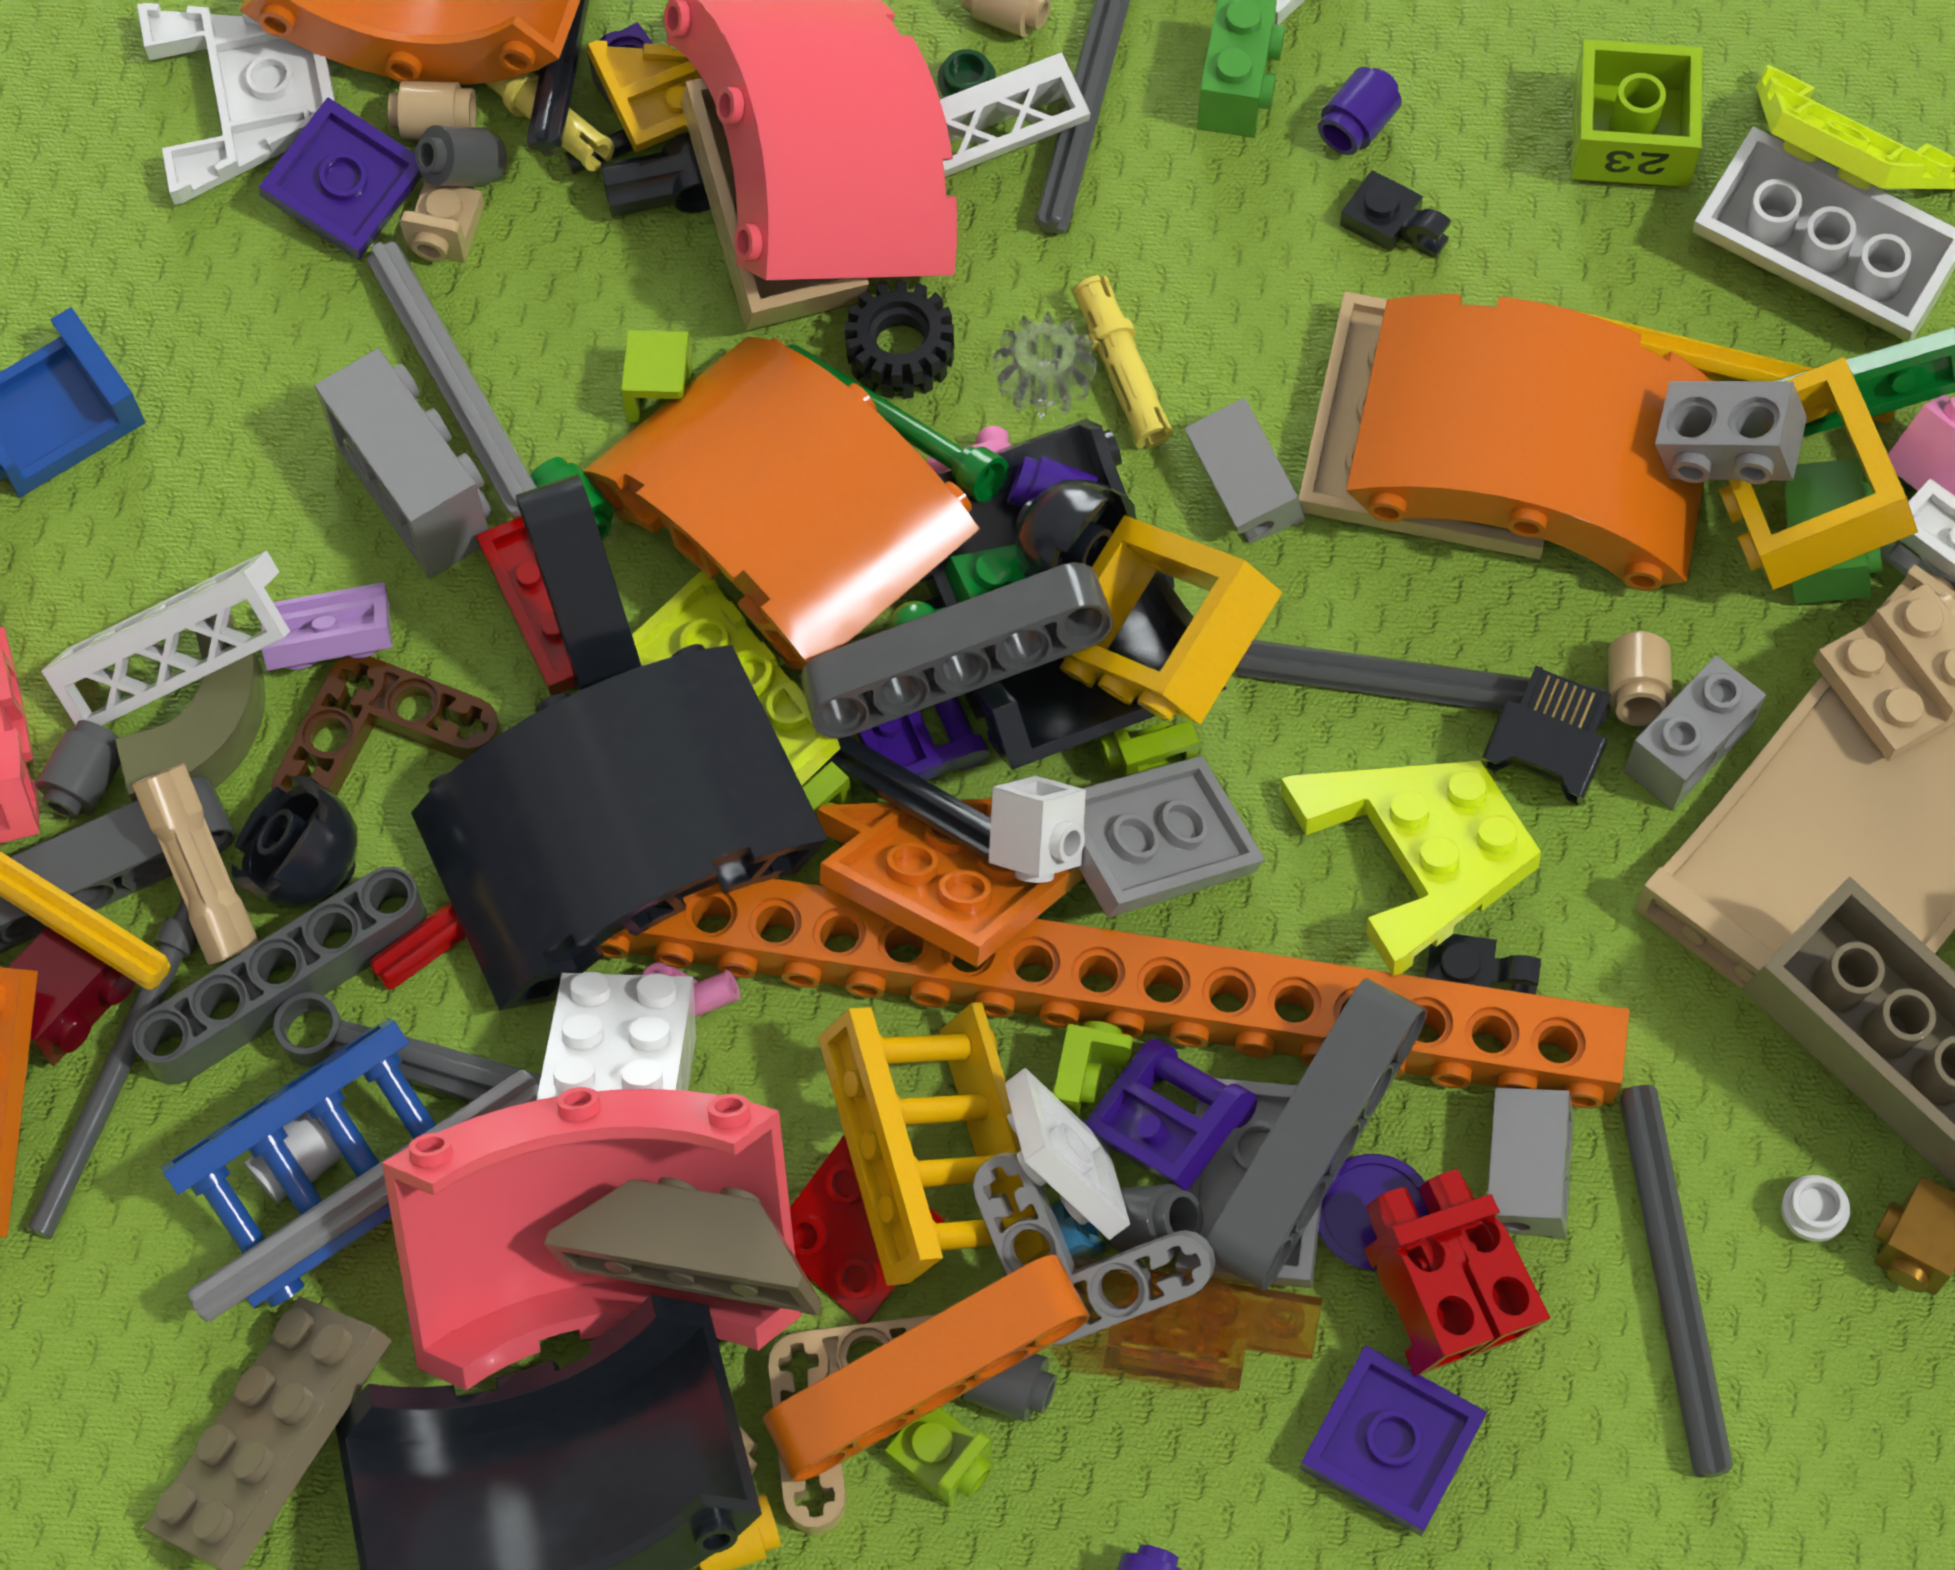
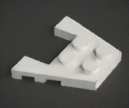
(261, 88)

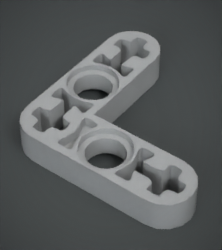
(1159, 1250)

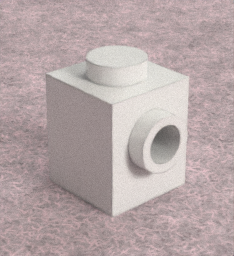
(1037, 828)

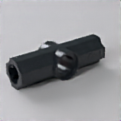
(656, 181)

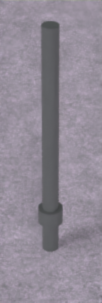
(177, 942)

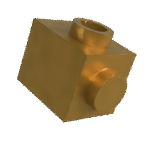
(1919, 1238)

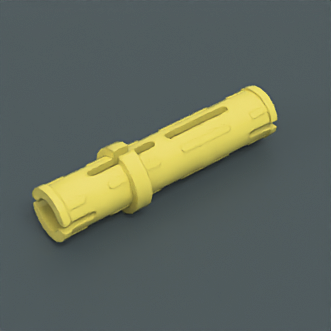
(579, 136)
(1114, 342)

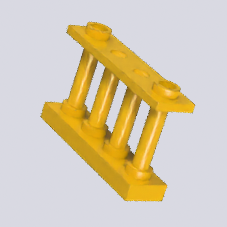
(881, 1149)

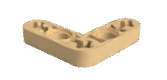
(831, 1350)

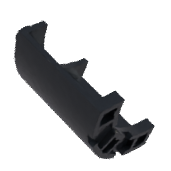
(1044, 707)
(612, 817)
(558, 1468)

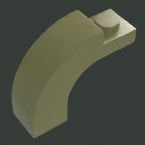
(211, 731)

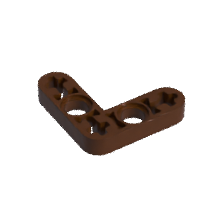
(380, 709)

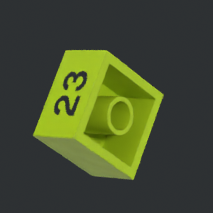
(1637, 113)

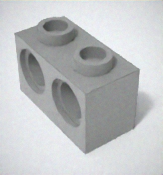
(1731, 431)
(1694, 732)

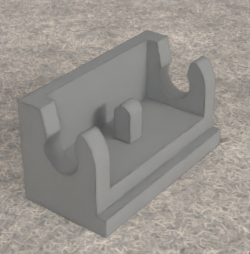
(1245, 471)
(1532, 1160)

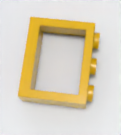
(1845, 530)
(1212, 642)

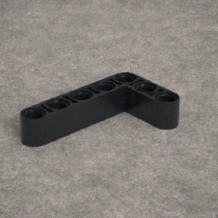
(578, 580)

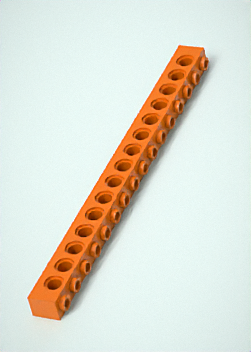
(1134, 962)

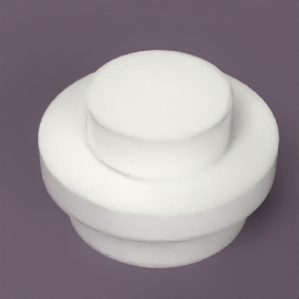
(1815, 1208)

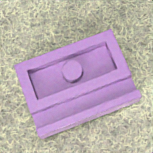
(332, 626)

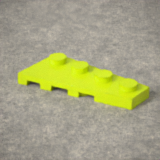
(707, 618)

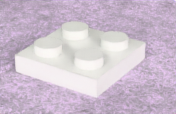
(1065, 1155)

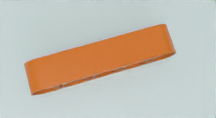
(925, 1368)

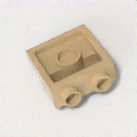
(1898, 670)

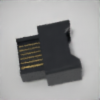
(1551, 733)

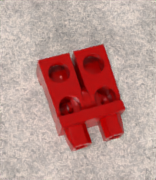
(1451, 1273)

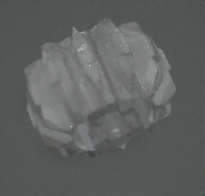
(1066, 359)

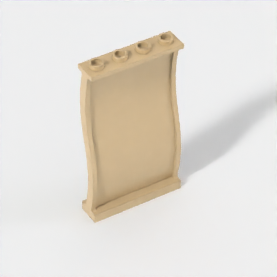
(1804, 821)

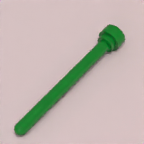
(976, 470)

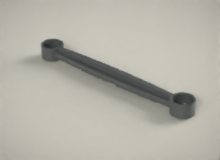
(422, 1062)

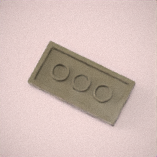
(267, 1435)

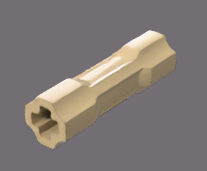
(195, 862)

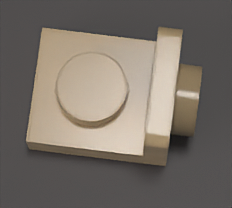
(443, 222)

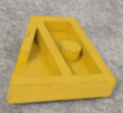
(644, 89)

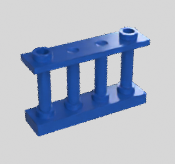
(263, 1134)

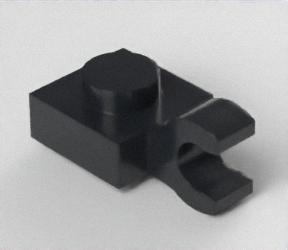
(1391, 212)
(1474, 963)

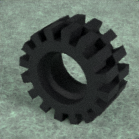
(892, 310)

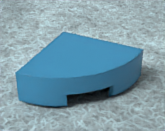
(1082, 1240)

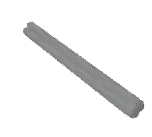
(451, 374)
(331, 1216)

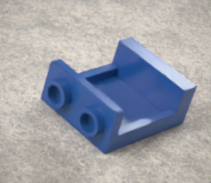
(61, 407)

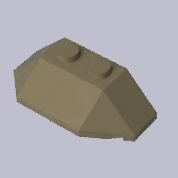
(685, 1242)

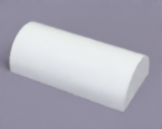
(1830, 236)

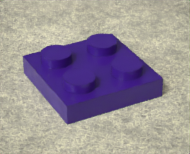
(342, 178)
(1393, 1440)

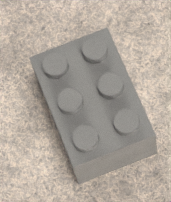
(405, 460)

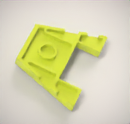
(1858, 151)
(1444, 830)

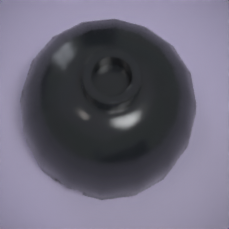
(1068, 524)
(297, 846)

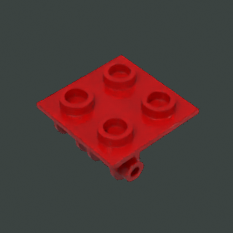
(836, 1239)

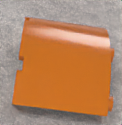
(424, 37)
(1527, 428)
(788, 495)

